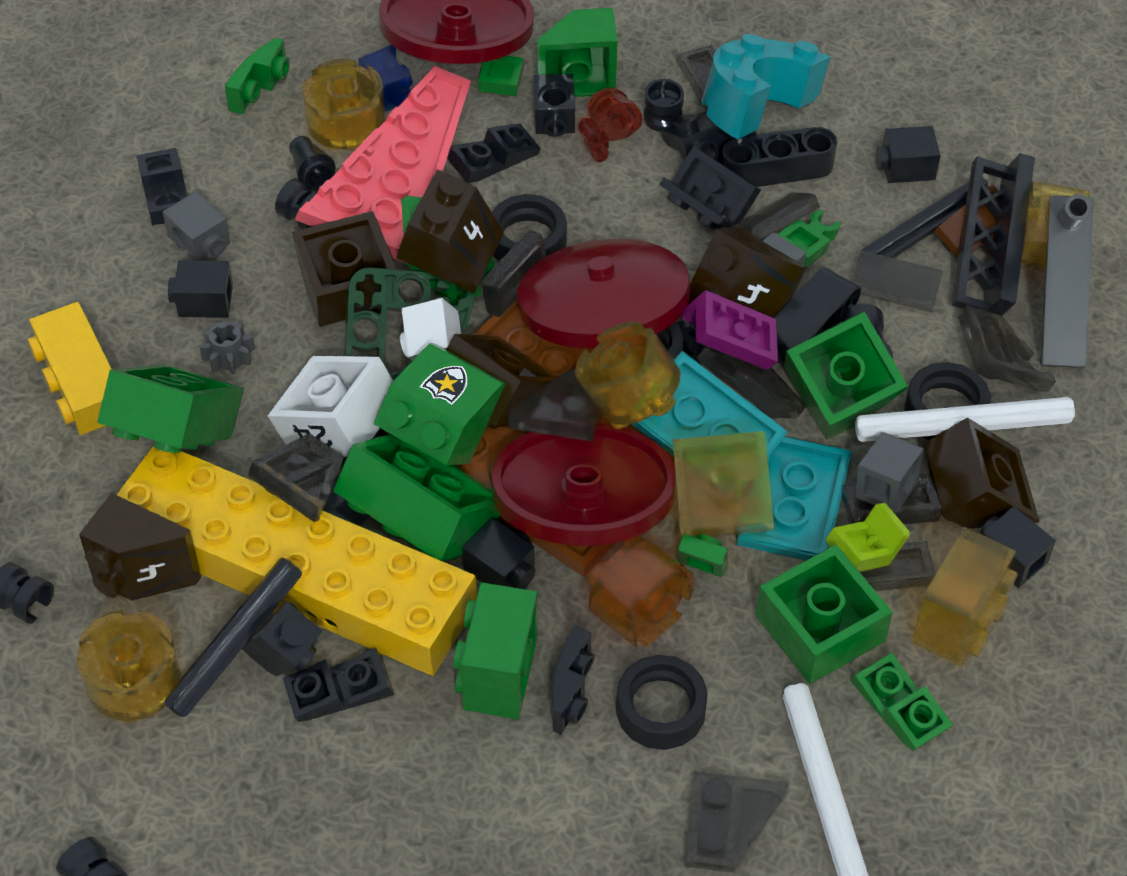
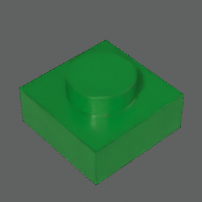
(501, 76)
(703, 554)

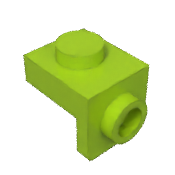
(873, 541)

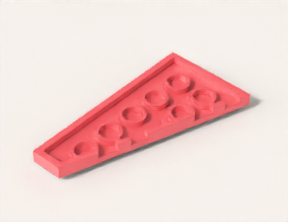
(394, 159)

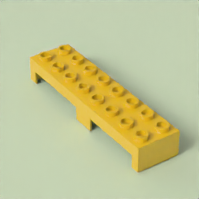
(356, 578)

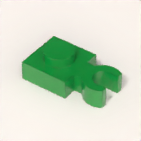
(811, 237)

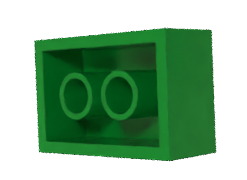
(169, 407)
(415, 496)

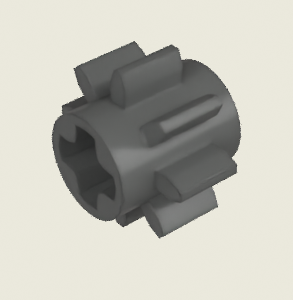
(227, 346)

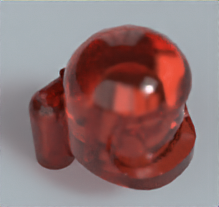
(608, 119)

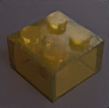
(723, 484)
(965, 598)

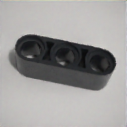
(782, 156)
(814, 309)

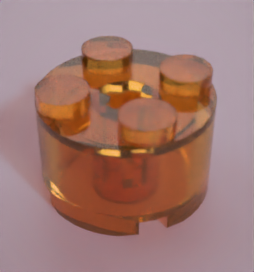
(639, 591)

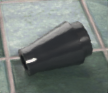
(311, 163)

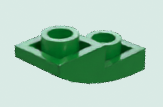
(257, 71)
(905, 708)

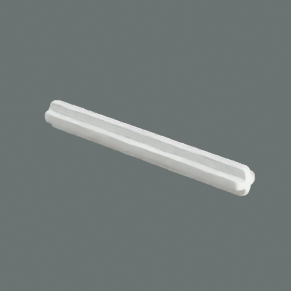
(990, 416)
(823, 781)

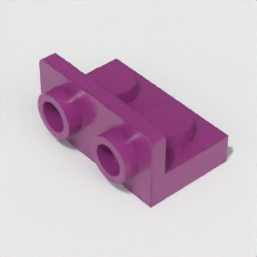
(734, 329)

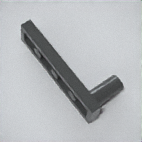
(1067, 281)

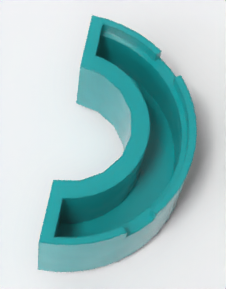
(760, 70)

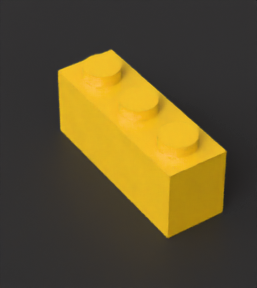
(73, 364)

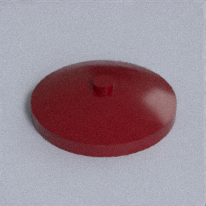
(457, 28)
(600, 285)
(584, 488)

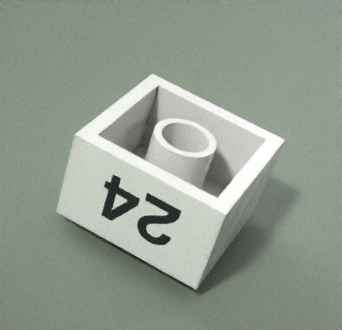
(333, 401)

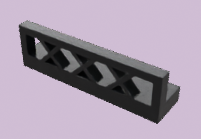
(1008, 232)

